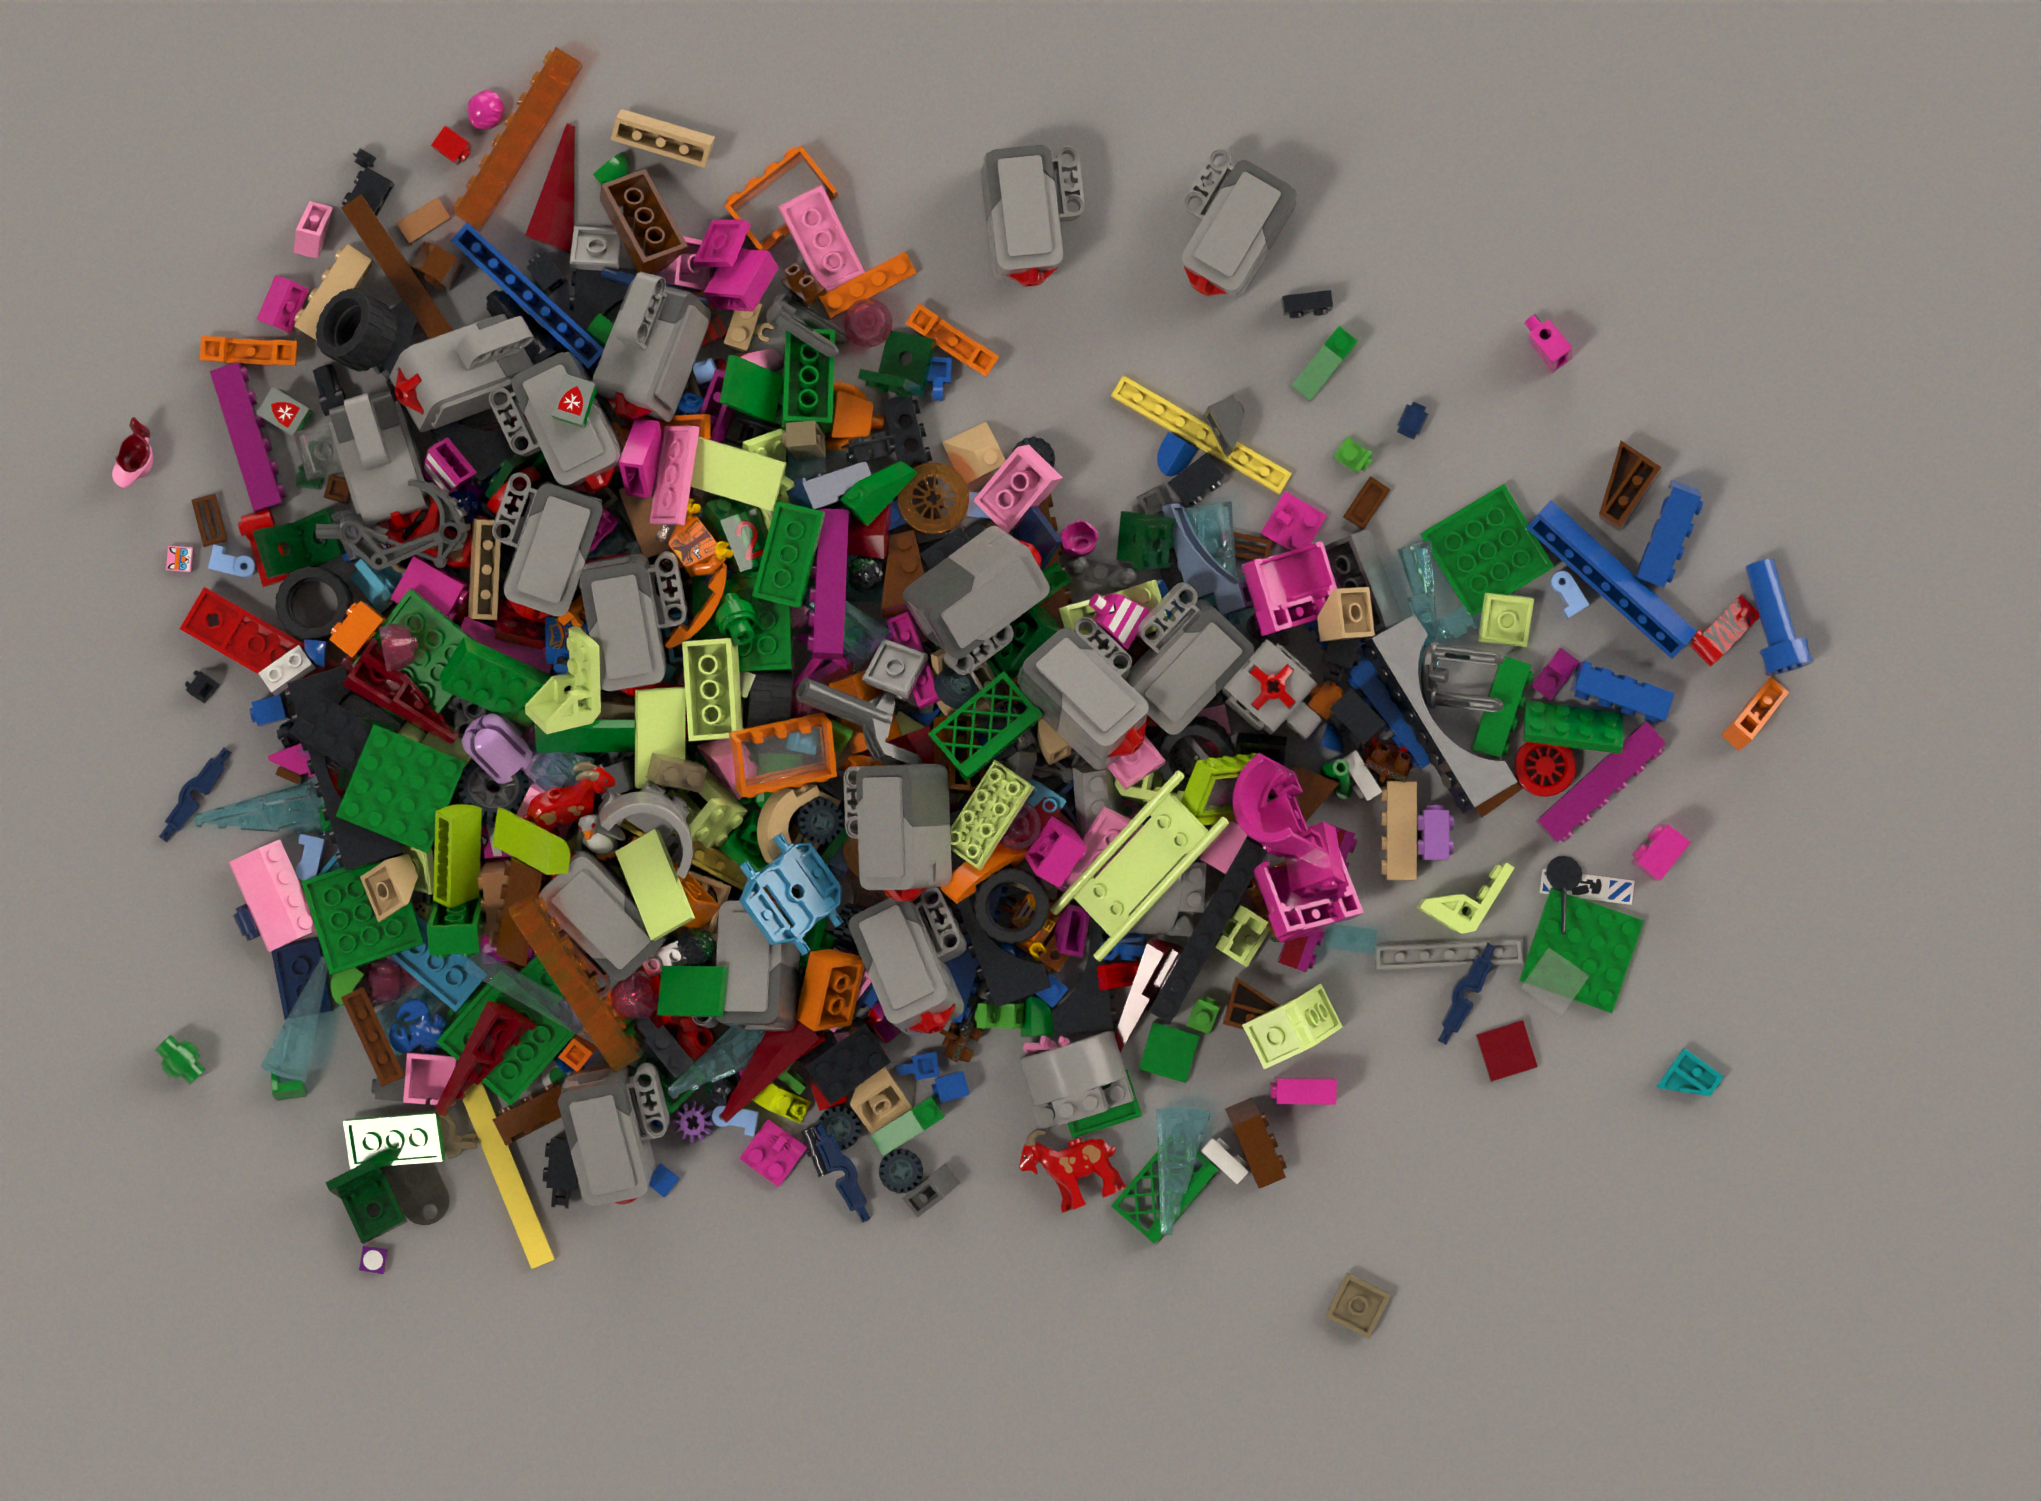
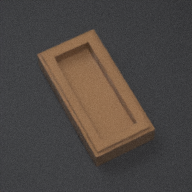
(423, 220)

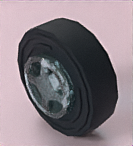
(954, 688)

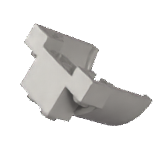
(653, 810)
(1176, 907)
(1073, 1080)

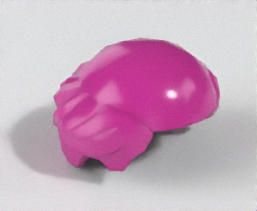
(485, 110)
(1079, 539)

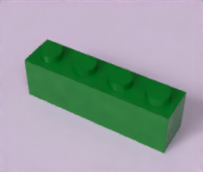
(1495, 726)

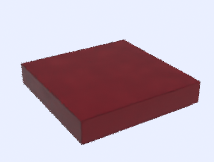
(1506, 1050)

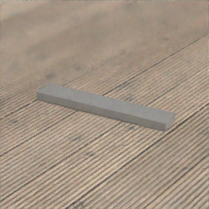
(1445, 954)

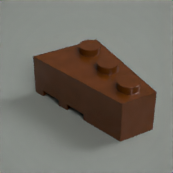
(1245, 1004)
(529, 1116)

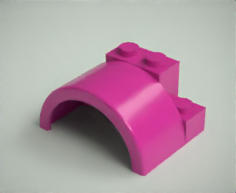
(1285, 585)
(1279, 821)
(1298, 916)

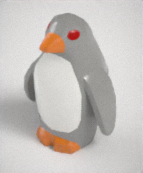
(597, 838)

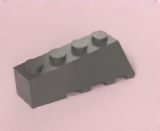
(1359, 565)

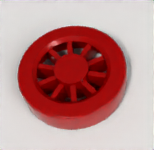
(518, 483)
(1544, 767)

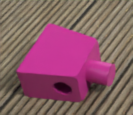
(1553, 351)

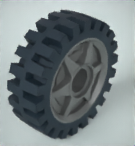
(474, 787)

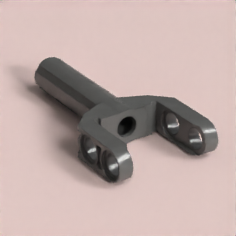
(872, 716)

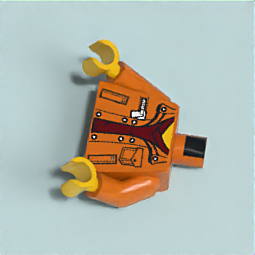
(696, 547)

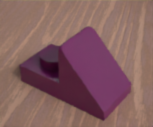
(1555, 674)

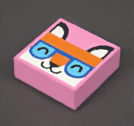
(179, 559)

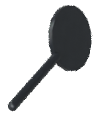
(1563, 875)

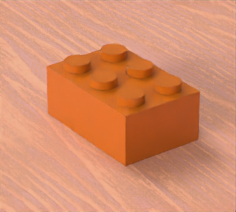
(357, 628)

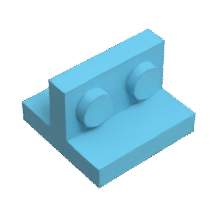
(377, 584)

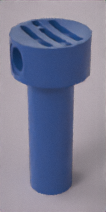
(1783, 649)

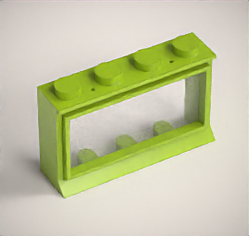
(1212, 787)

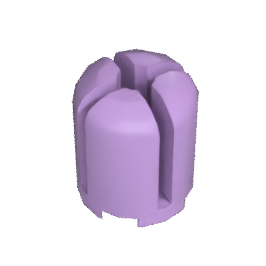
(496, 747)

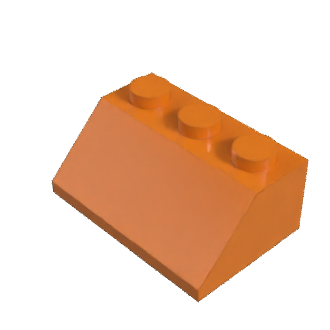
(854, 686)
(830, 989)

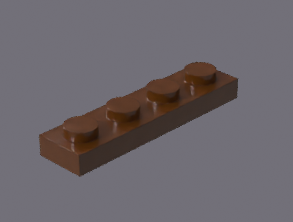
(372, 1037)

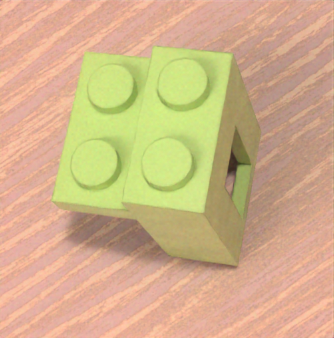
(717, 817)
(1242, 935)

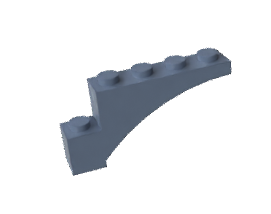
(1202, 570)

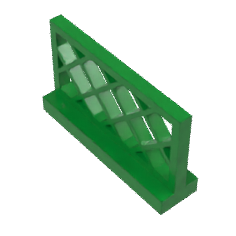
(998, 743)
(1194, 1189)

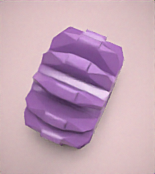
(685, 1123)

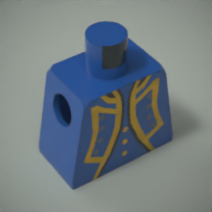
(556, 643)

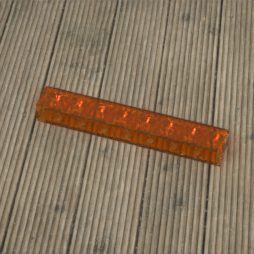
(517, 139)
(573, 981)

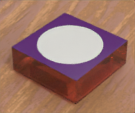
(373, 1259)

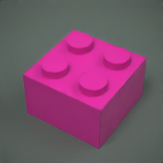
(1660, 851)
(1056, 852)

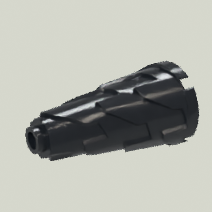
(544, 343)

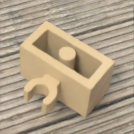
(744, 327)

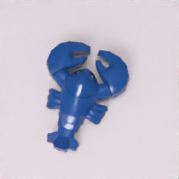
(422, 1032)

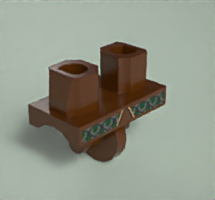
(802, 285)
(1387, 765)
(956, 1041)

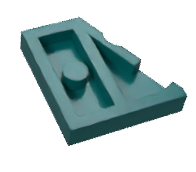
(1690, 1075)

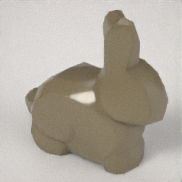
(452, 1142)

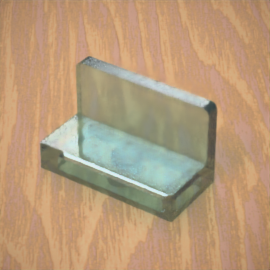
(1351, 938)

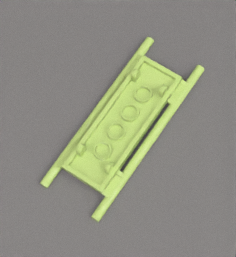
(1140, 865)

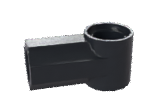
(329, 388)

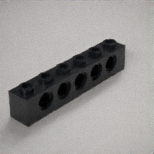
(894, 410)

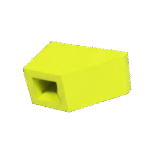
(783, 1102)

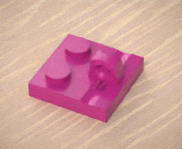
(722, 243)
(1293, 523)
(773, 1152)

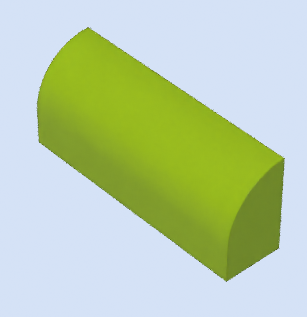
(530, 843)
(457, 854)

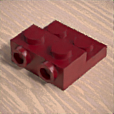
(517, 629)

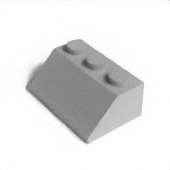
(1092, 791)

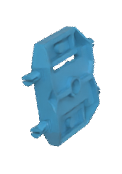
(798, 867)

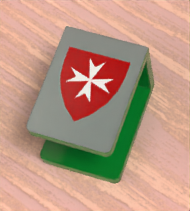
(574, 400)
(284, 412)

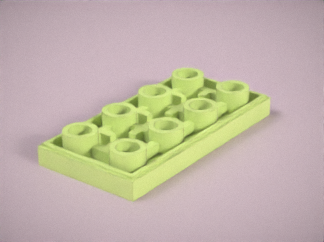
(737, 474)
(658, 727)
(988, 814)
(654, 884)

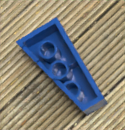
(1669, 534)
(1621, 692)

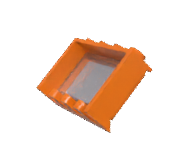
(779, 184)
(783, 755)

